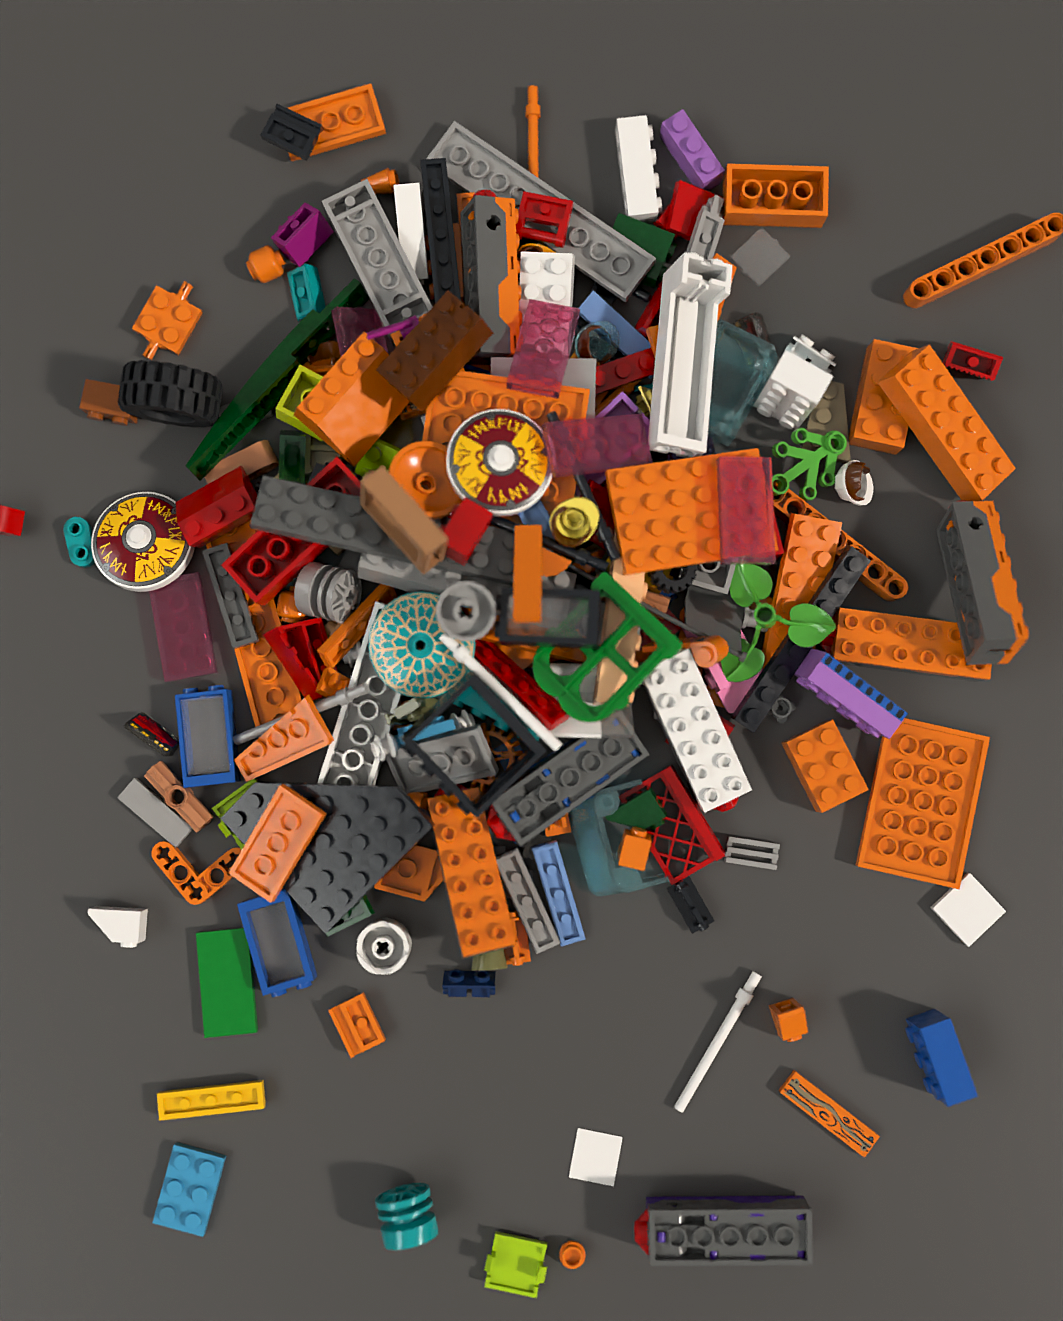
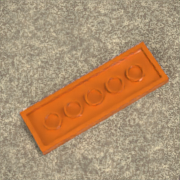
(804, 565)

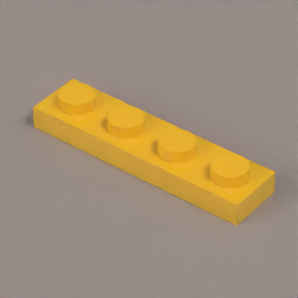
(211, 1100)

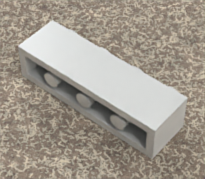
(636, 168)

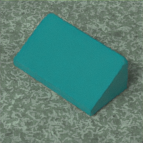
(306, 290)

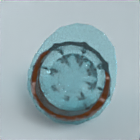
(597, 341)

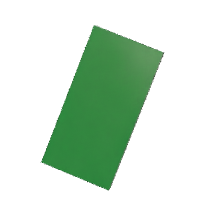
(226, 983)

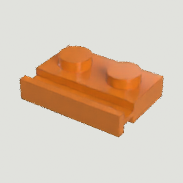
(357, 1024)

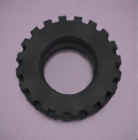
(170, 393)

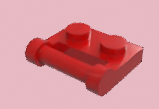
(545, 211)

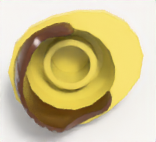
(574, 521)

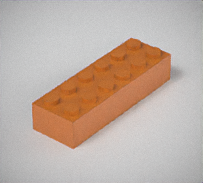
(946, 424)

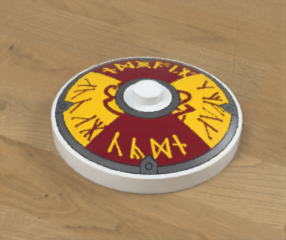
(499, 461)
(140, 542)

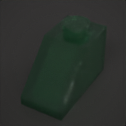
(292, 456)

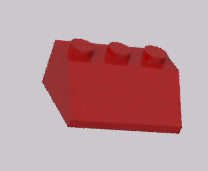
(216, 508)

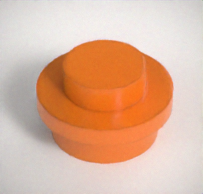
(572, 1254)

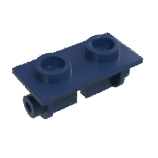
(457, 982)

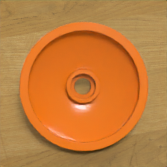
(425, 464)

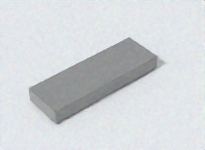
(155, 812)

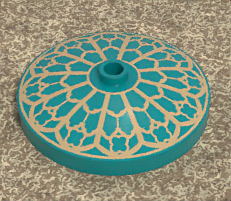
(395, 654)

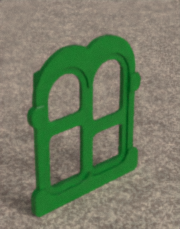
(568, 686)

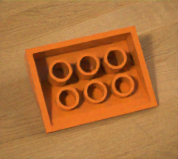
(353, 402)

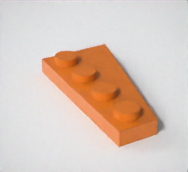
(287, 740)

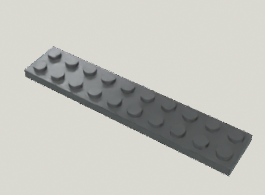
(343, 523)

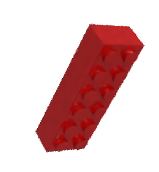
(273, 560)

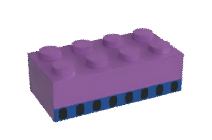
(849, 694)

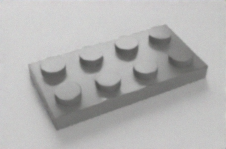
(459, 753)

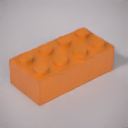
(775, 195)
(875, 419)

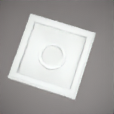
(968, 909)

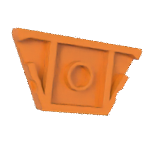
(414, 875)

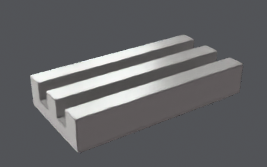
(773, 856)

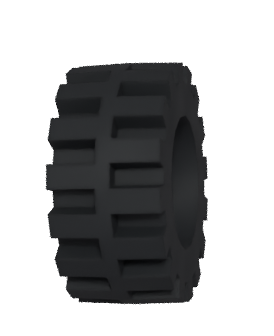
(674, 586)

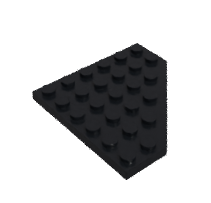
(352, 848)

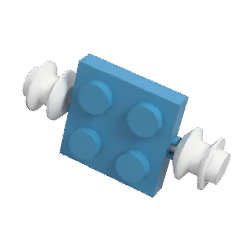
(391, 743)

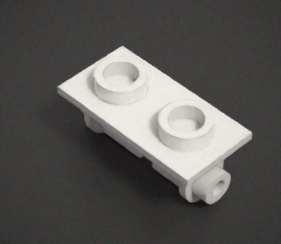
(804, 349)

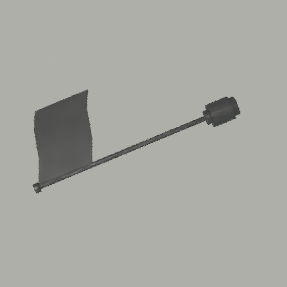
(704, 614)

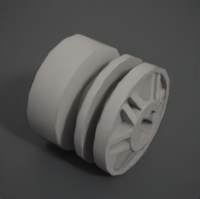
(327, 592)

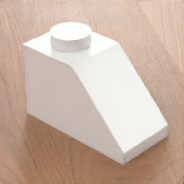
(121, 923)

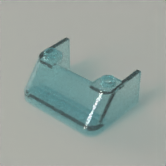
(595, 849)

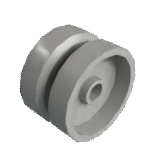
(462, 626)

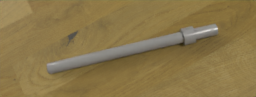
(341, 698)

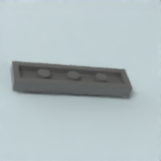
(230, 598)

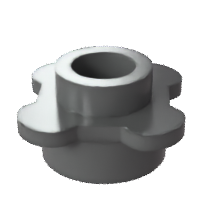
(787, 707)

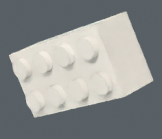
(546, 278)
(792, 391)

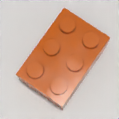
(824, 766)

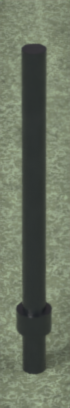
(604, 533)
(581, 556)

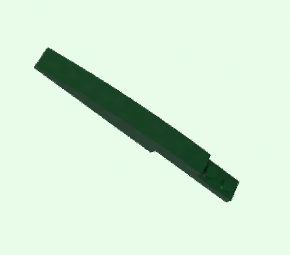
(270, 381)

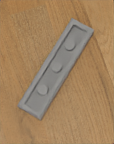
(527, 900)

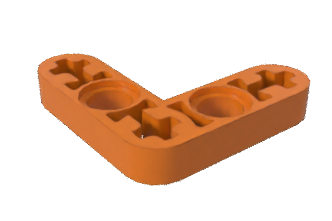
(201, 880)

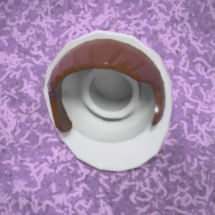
(854, 483)

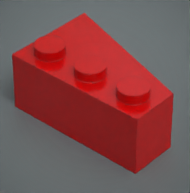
(297, 650)

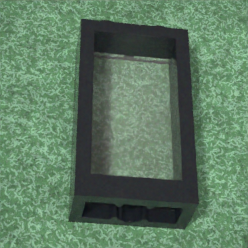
(567, 620)

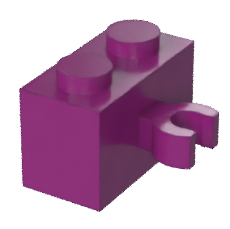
(302, 234)

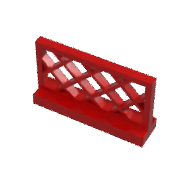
(694, 818)

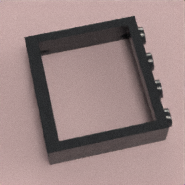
(502, 782)

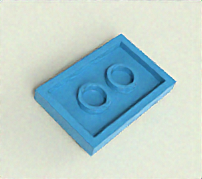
(189, 1189)

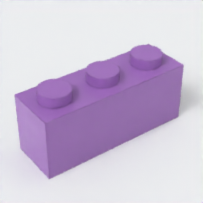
(691, 151)

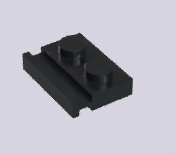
(291, 132)

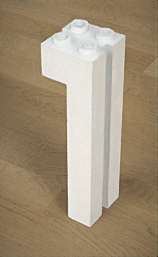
(686, 354)

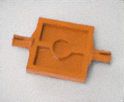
(167, 320)

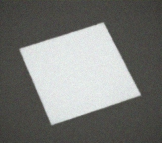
(595, 1157)

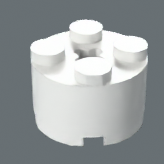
(383, 961)

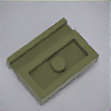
(410, 711)

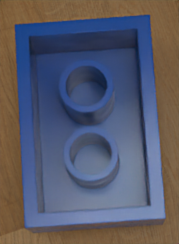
(940, 1057)

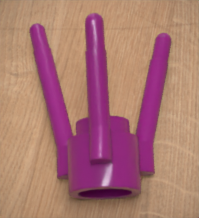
(404, 327)

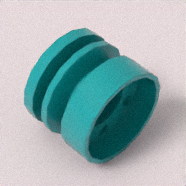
(406, 1216)

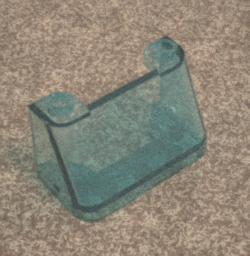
(738, 377)

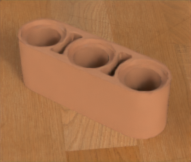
(254, 459)

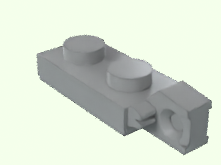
(707, 229)

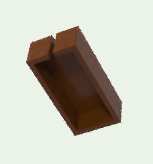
(435, 350)

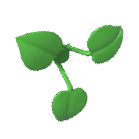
(807, 622)

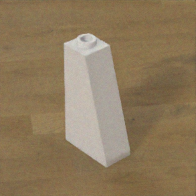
(412, 226)

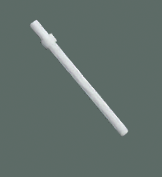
(462, 654)
(743, 997)

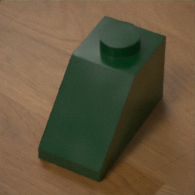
(640, 811)

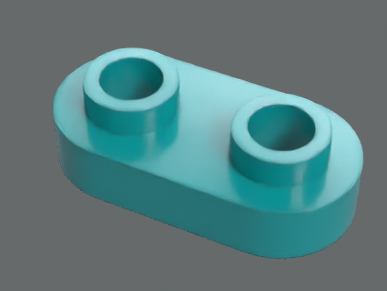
(79, 541)

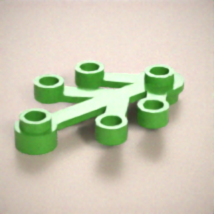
(809, 461)

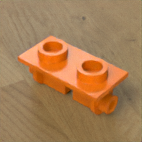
(520, 951)

